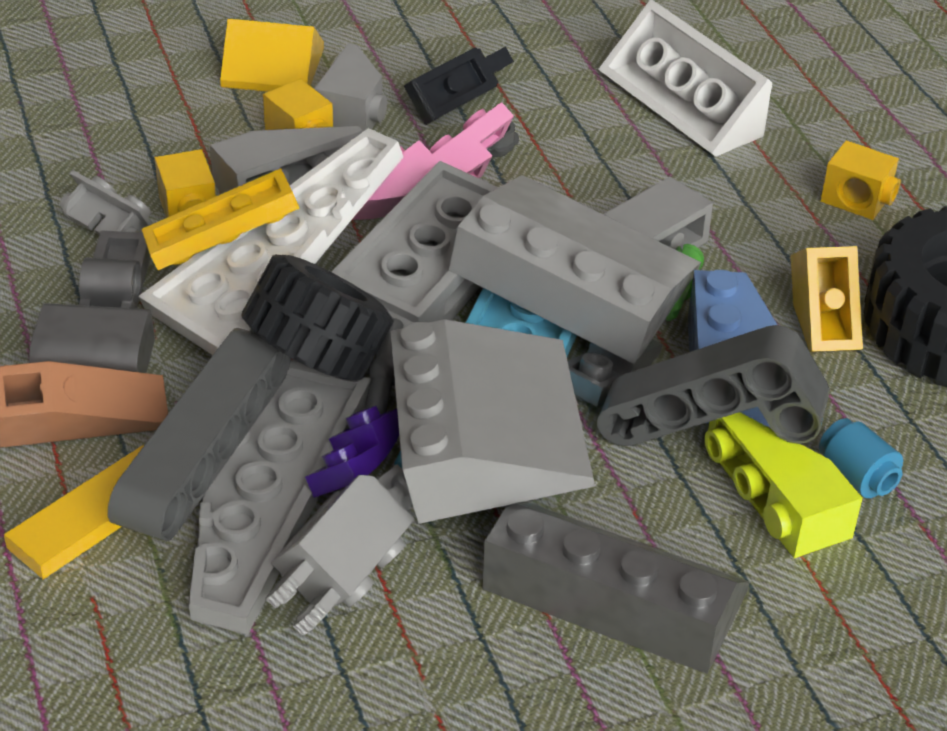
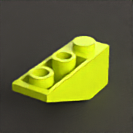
(789, 485)

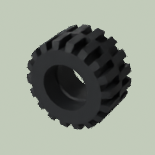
(317, 317)

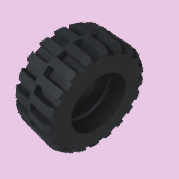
(909, 294)

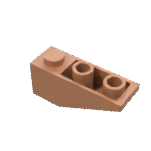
(76, 402)

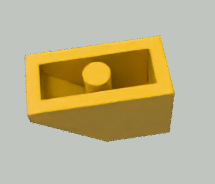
(828, 297)

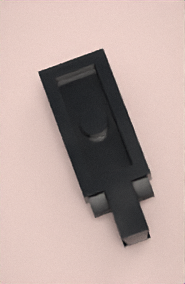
(456, 82)

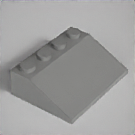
(571, 265)
(485, 418)

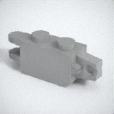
(342, 546)

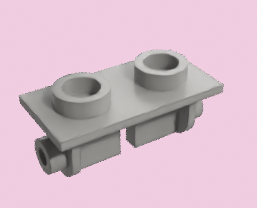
(99, 200)

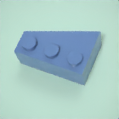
(724, 307)

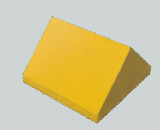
(269, 54)

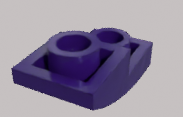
(356, 450)

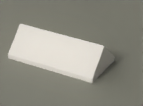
(690, 81)

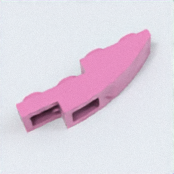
(464, 152)

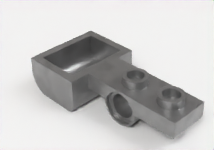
(106, 324)

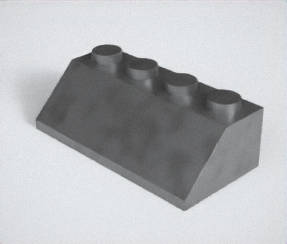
(611, 584)

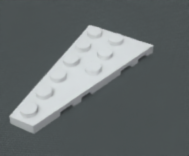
(212, 288)

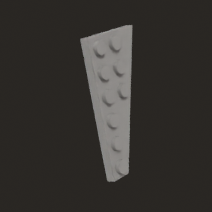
(264, 495)

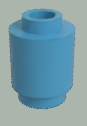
(862, 457)

